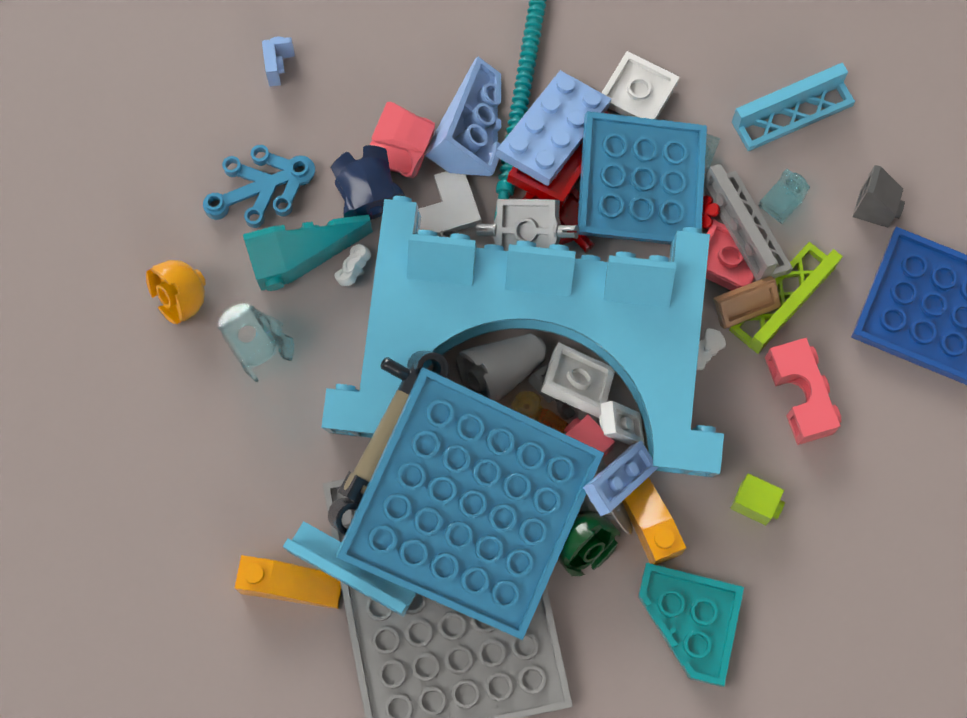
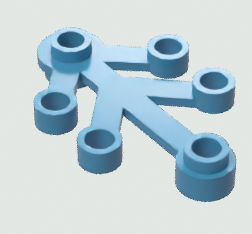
(263, 184)

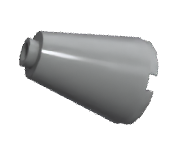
(500, 365)

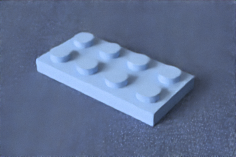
(551, 128)

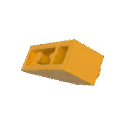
(653, 524)
(287, 582)

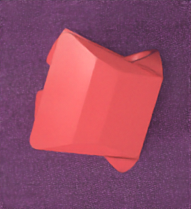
(404, 138)

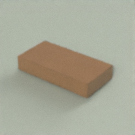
(747, 302)

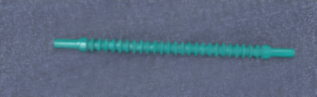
(523, 85)

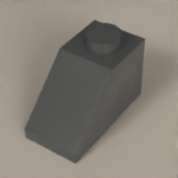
(879, 199)

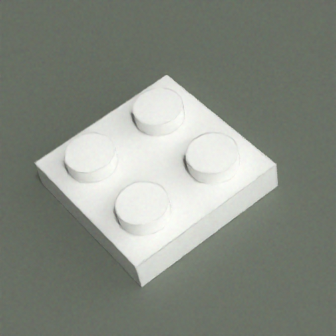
(639, 87)
(578, 379)

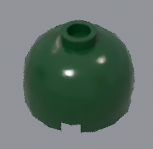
(588, 543)

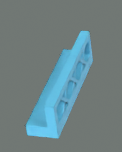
(789, 97)
(320, 551)

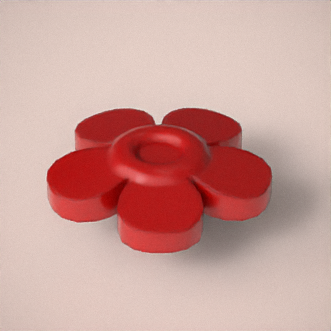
(709, 210)

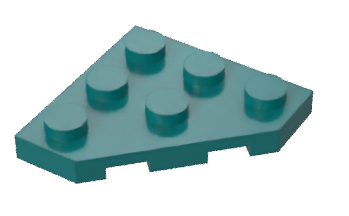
(694, 618)

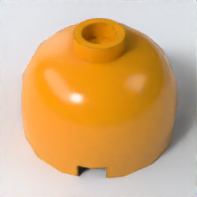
(178, 289)

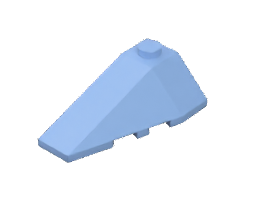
(469, 130)

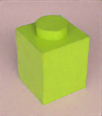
(758, 500)

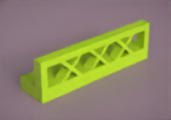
(795, 299)

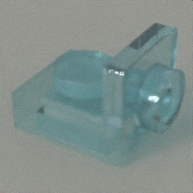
(785, 196)

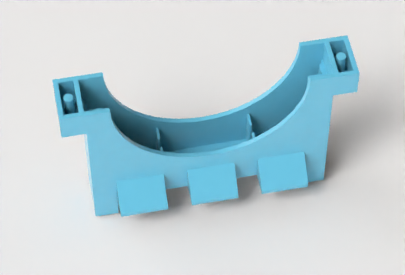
(625, 310)

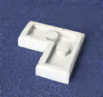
(457, 206)

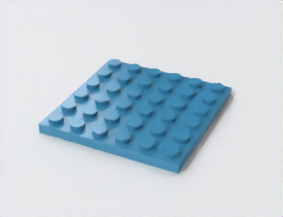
(470, 504)

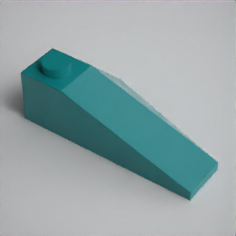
(286, 255)

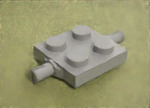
(527, 221)

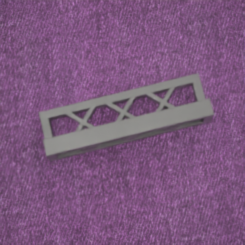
(746, 224)

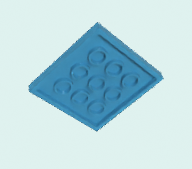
(640, 177)

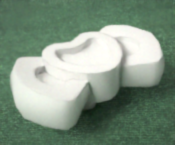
(353, 265)
(709, 346)

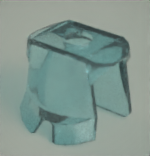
(268, 337)

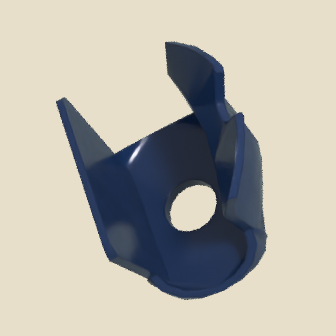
(365, 182)

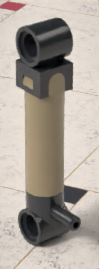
(357, 482)

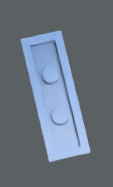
(620, 478)

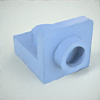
(274, 52)

